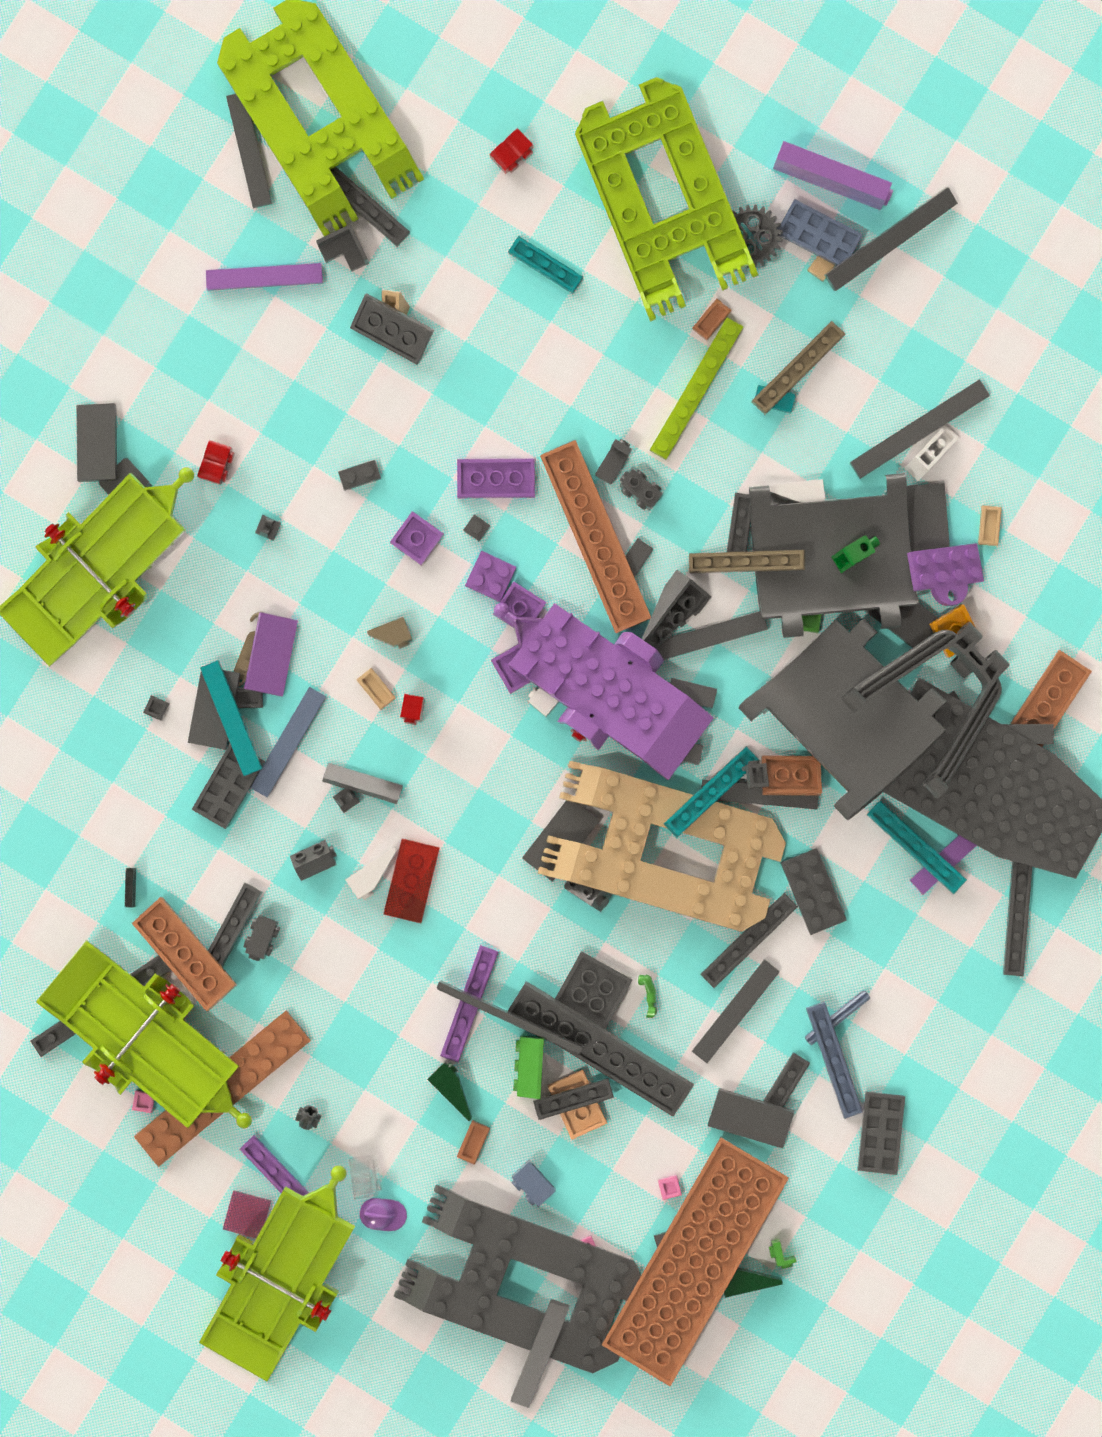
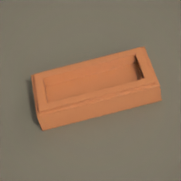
(711, 319)
(473, 1142)

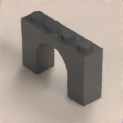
(704, 697)

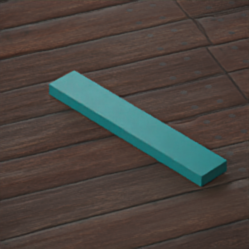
(231, 718)
(709, 793)
(916, 847)

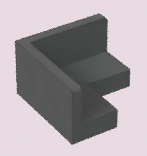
(343, 243)

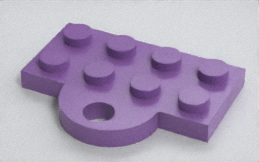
(946, 571)

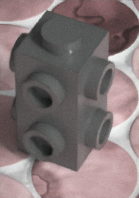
(637, 486)
(313, 860)
(259, 943)

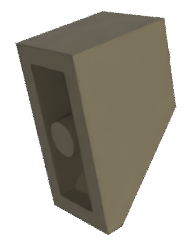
(392, 633)

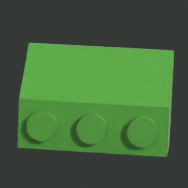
(529, 1067)

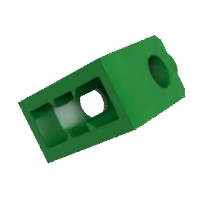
(855, 552)

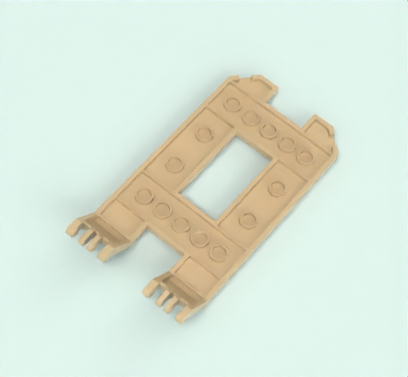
(619, 866)

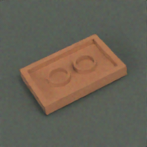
(792, 775)

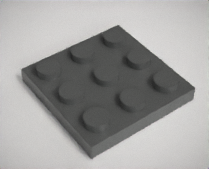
(593, 989)

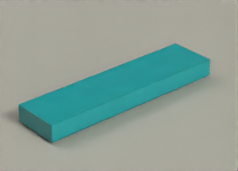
(545, 264)

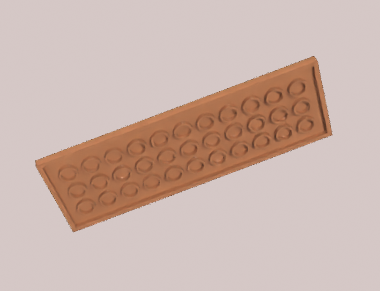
(695, 1261)

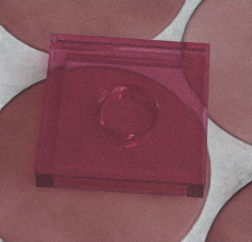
(246, 1214)

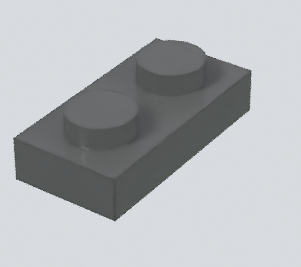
(359, 475)

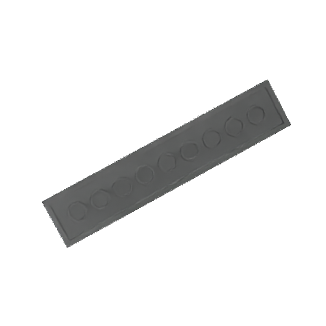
(604, 1050)

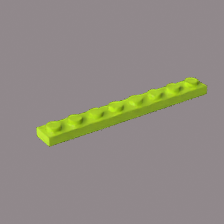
(696, 388)

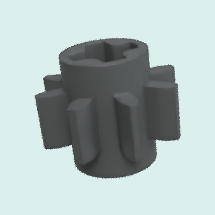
(308, 1117)

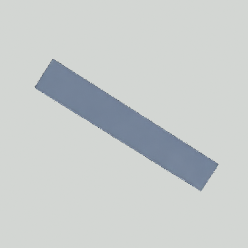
(288, 742)
(834, 1060)

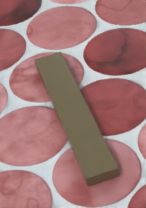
(798, 368)
(747, 561)

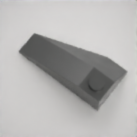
(676, 604)

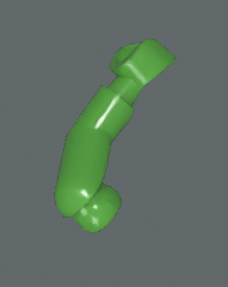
(651, 994)

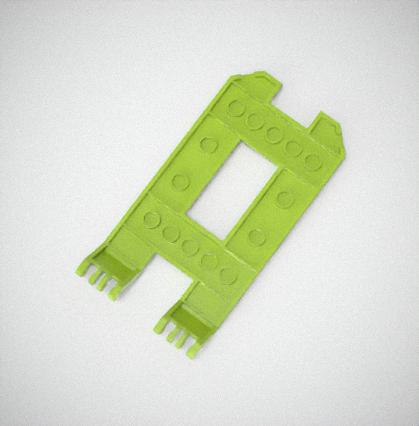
(305, 157)
(706, 222)

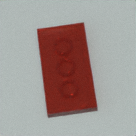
(411, 880)

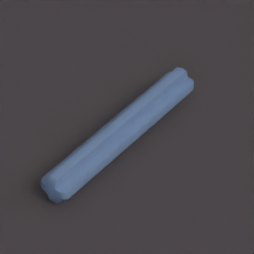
(843, 1013)

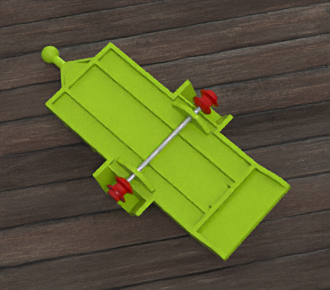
(104, 560)
(152, 1042)
(279, 1279)

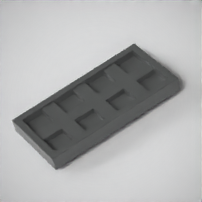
(224, 790)
(813, 891)
(881, 1133)

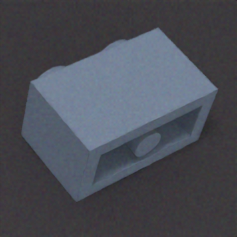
(533, 1184)

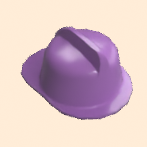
(383, 1214)

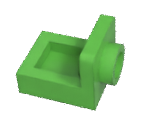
(776, 1252)

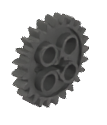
(765, 226)

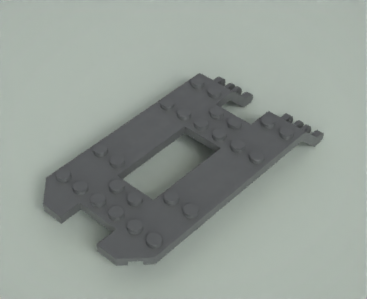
(504, 1237)

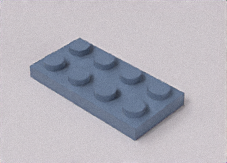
(818, 233)

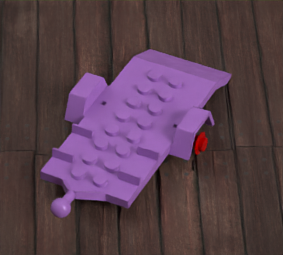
(607, 687)

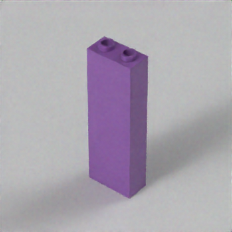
(833, 176)

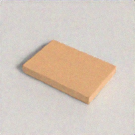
(582, 1119)

